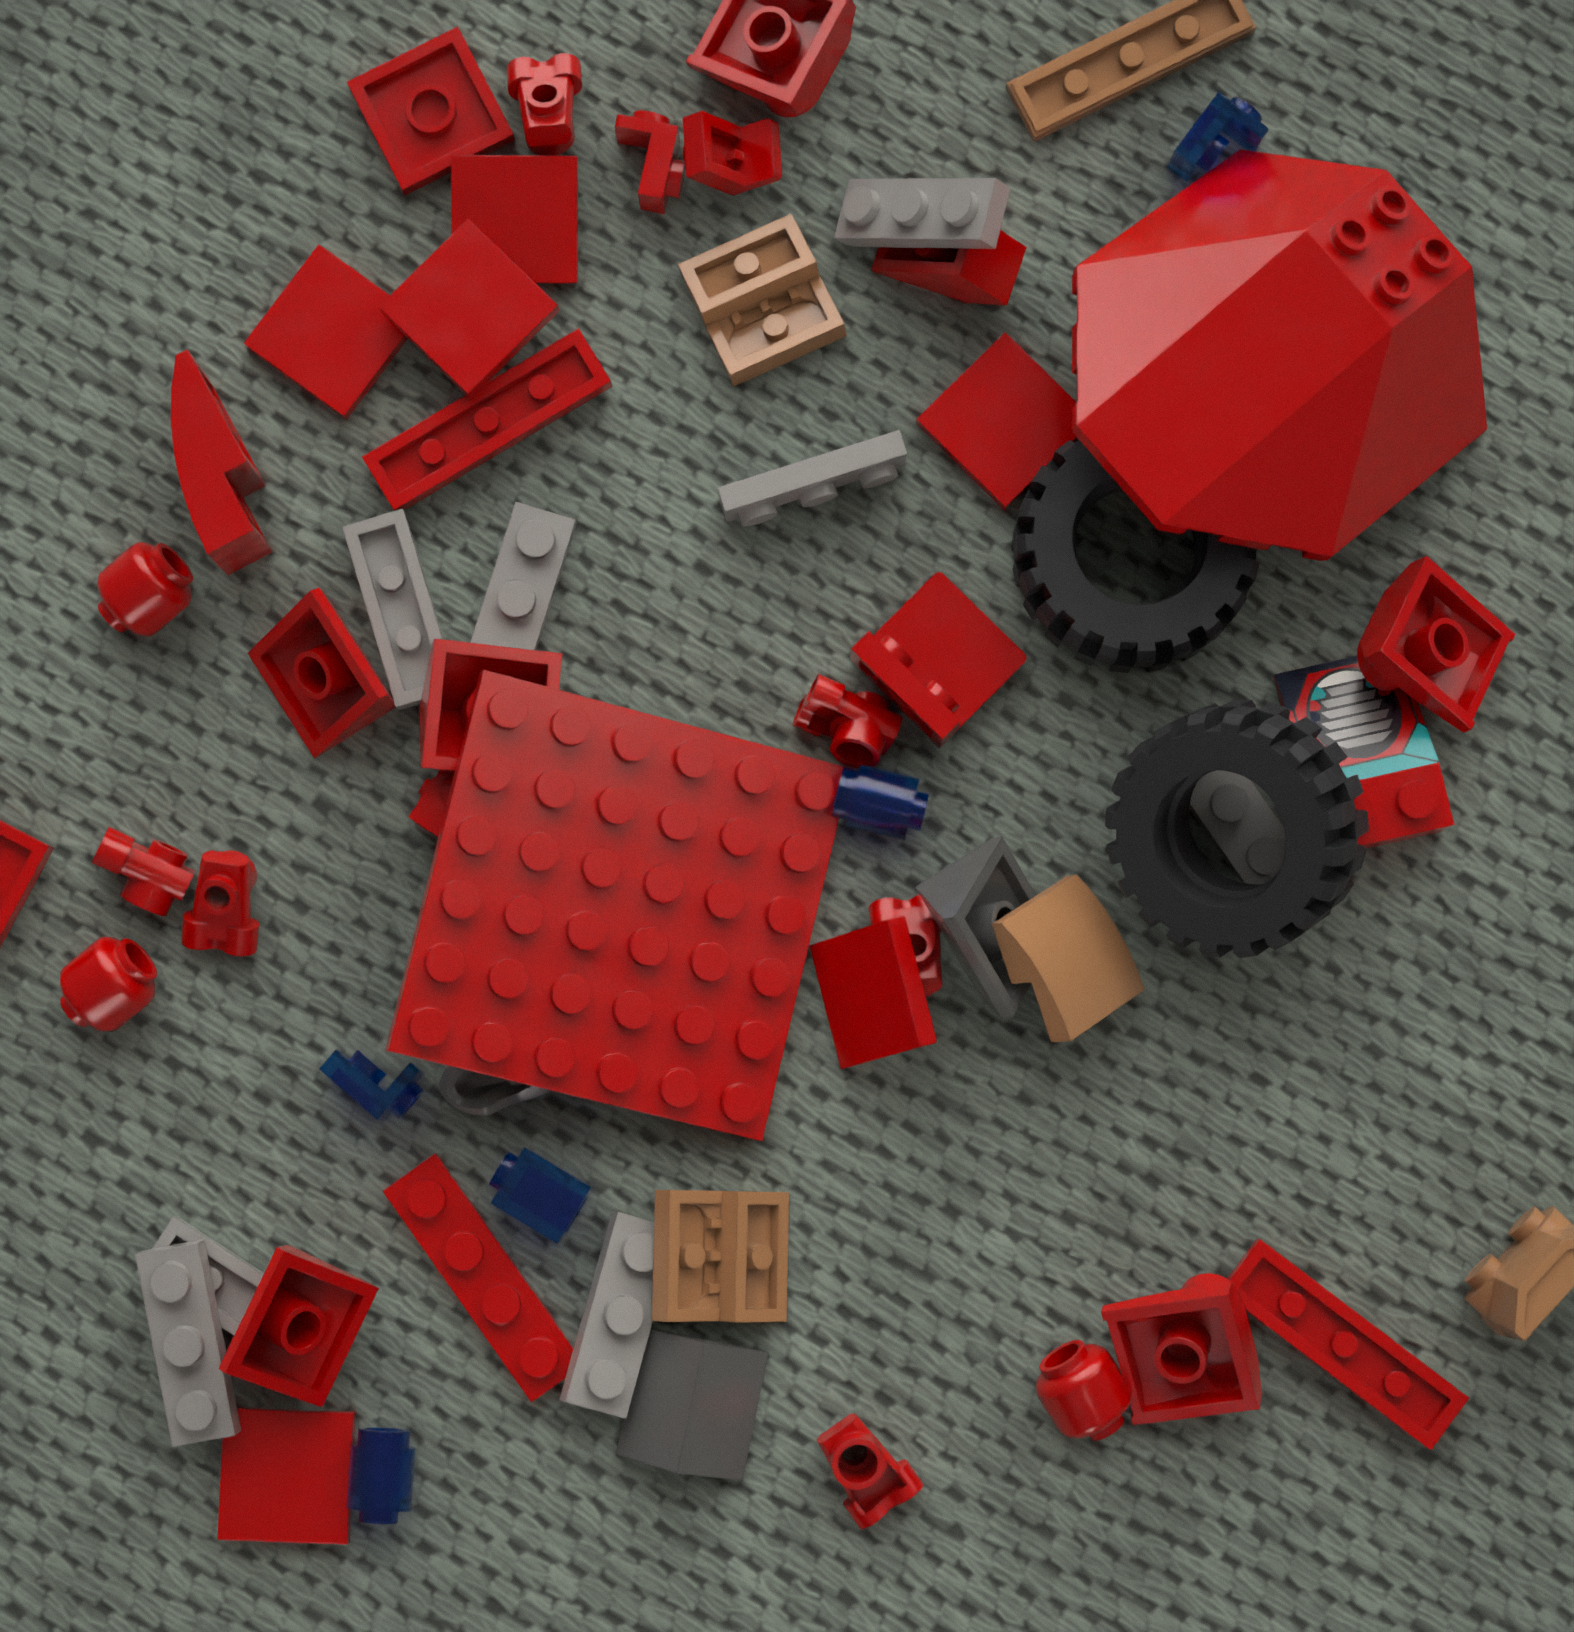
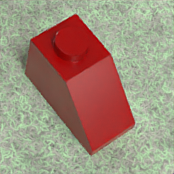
(958, 273)

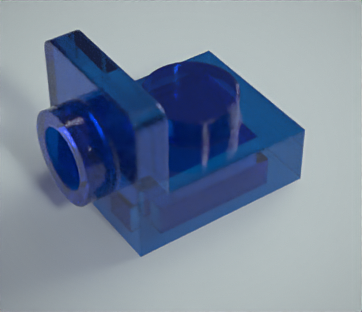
(1205, 142)
(361, 1081)

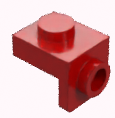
(731, 155)
(662, 171)

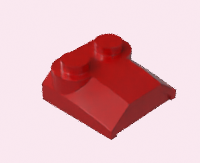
(776, 49)
(1433, 643)
(1186, 1351)

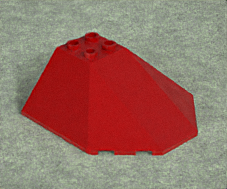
(1277, 354)

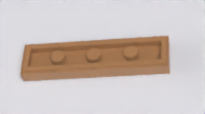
(1126, 61)

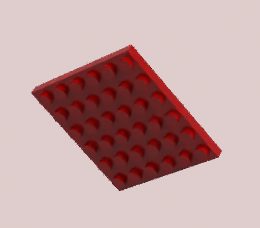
(618, 907)

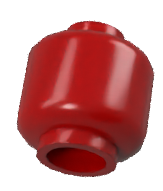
(144, 589)
(107, 984)
(1083, 1390)

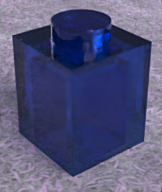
(539, 1193)

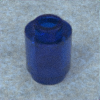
(880, 801)
(381, 1474)

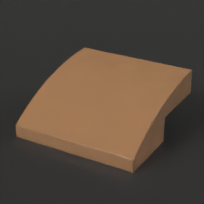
(762, 299)
(1070, 956)
(720, 1256)

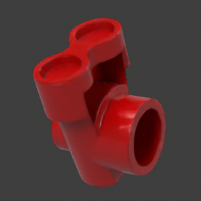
(546, 100)
(856, 722)
(153, 873)
(219, 916)
(923, 934)
(871, 1482)

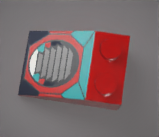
(1382, 743)

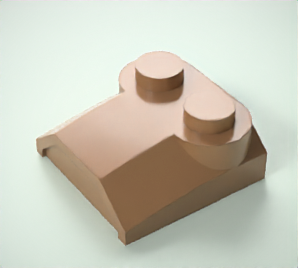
(1528, 1277)

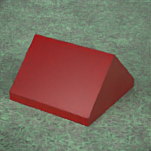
(320, 674)
(451, 688)
(299, 1326)

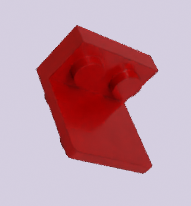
(938, 658)

